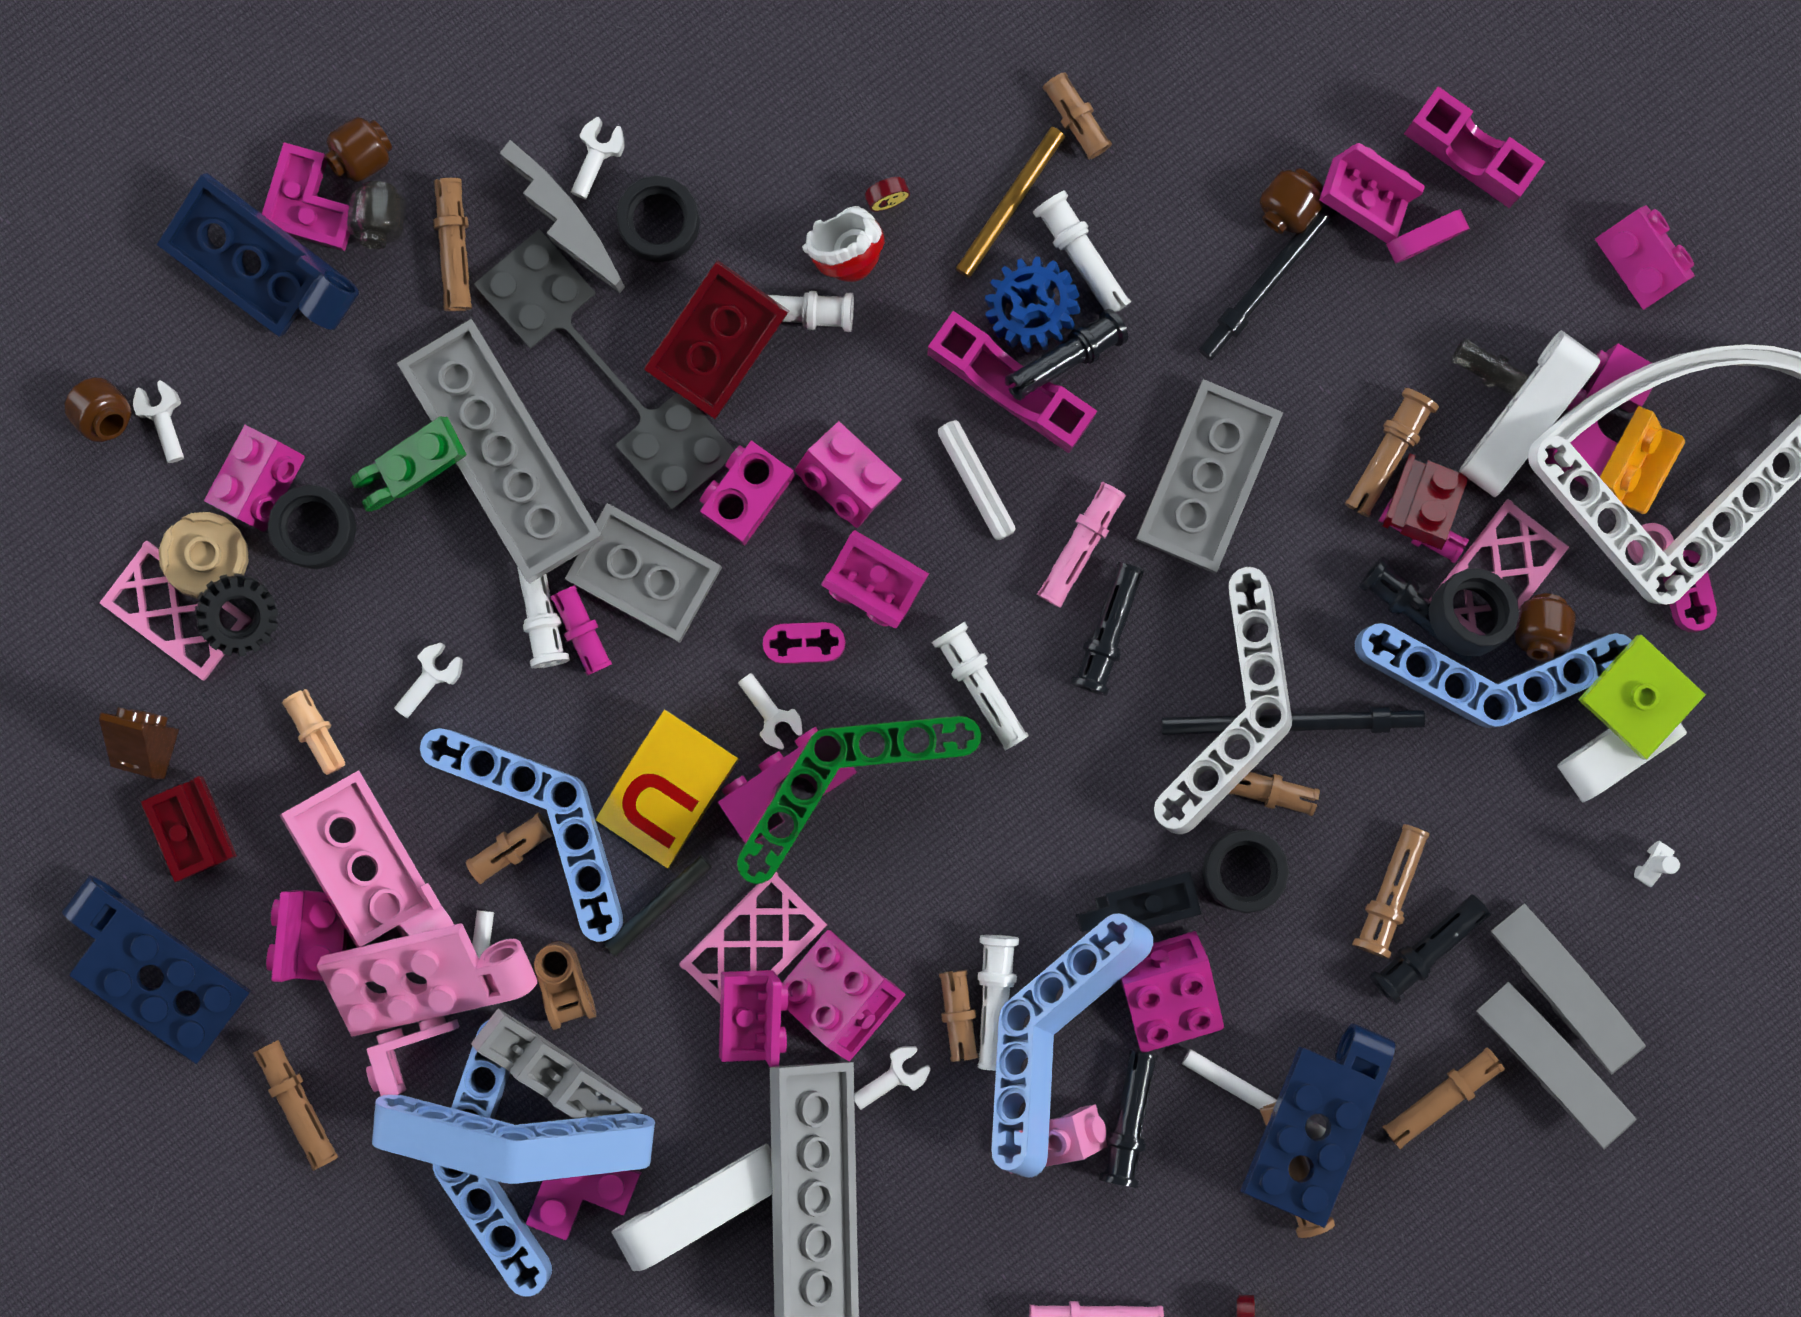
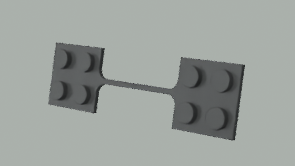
(539, 293)

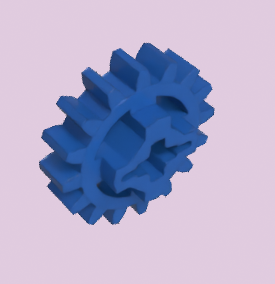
(1026, 287)

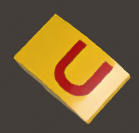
(666, 788)

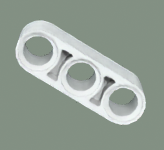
(1606, 762)

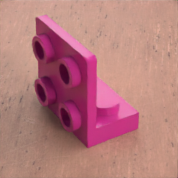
(304, 933)
(1172, 994)
(839, 996)

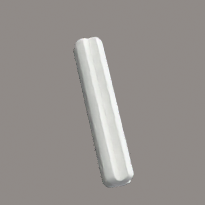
(976, 480)

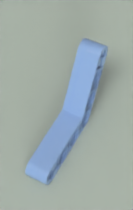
(1476, 687)
(561, 818)
(1119, 947)
(508, 1150)
(501, 1210)

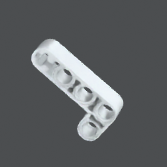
(1532, 411)
(696, 1211)

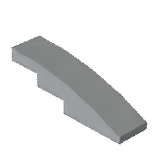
(571, 229)
(1568, 989)
(1556, 1065)
(549, 1070)

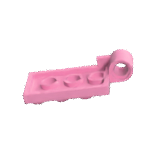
(396, 891)
(444, 958)

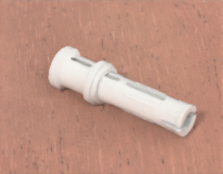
(1071, 236)
(819, 310)
(542, 624)
(970, 667)
(996, 979)

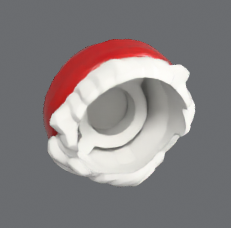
(846, 244)

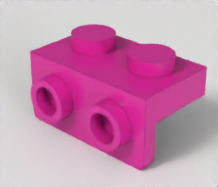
(1370, 191)
(1646, 255)
(847, 474)
(254, 477)
(874, 580)
(752, 1016)

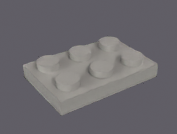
(644, 573)

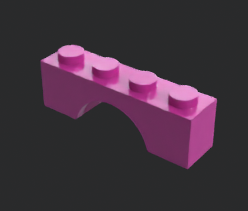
(985, 365)

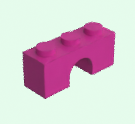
(1493, 165)
(1592, 443)
(748, 801)

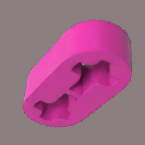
(1427, 236)
(1701, 595)
(804, 632)

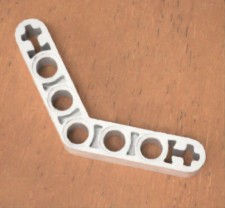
(1246, 725)

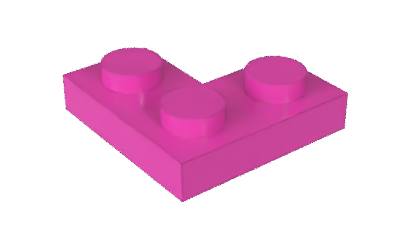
(295, 204)
(561, 1199)

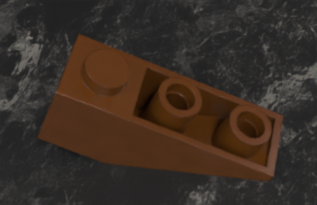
(138, 741)

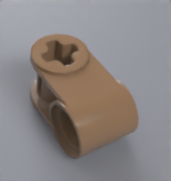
(564, 987)

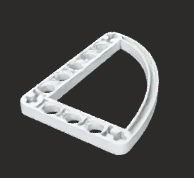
(1701, 532)

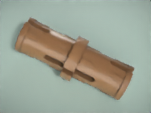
(1077, 115)
(1277, 792)
(485, 864)
(958, 1015)

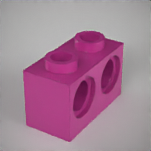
(757, 498)

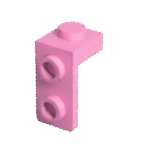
(384, 1072)
(1075, 1136)

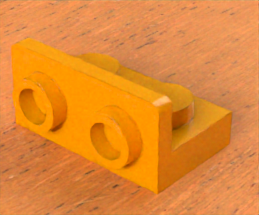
(1641, 461)

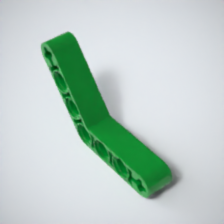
(824, 772)

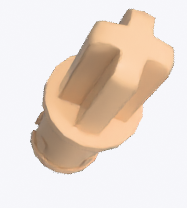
(314, 731)

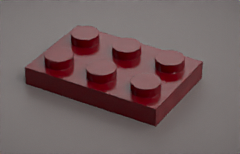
(716, 339)

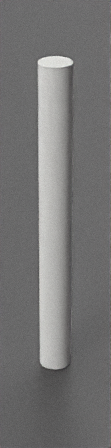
(1239, 1087)

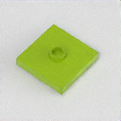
(1642, 697)

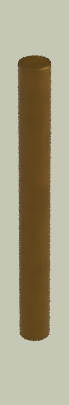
(1010, 202)

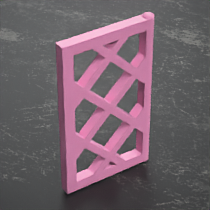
(1488, 538)
(140, 620)
(748, 906)

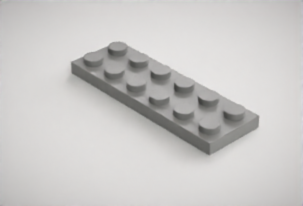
(505, 451)
(814, 1190)

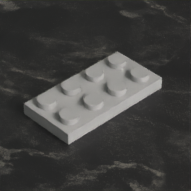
(1209, 476)

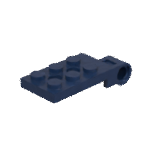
(289, 274)
(130, 941)
(1345, 1097)

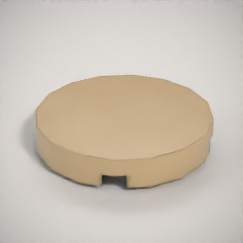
(201, 551)

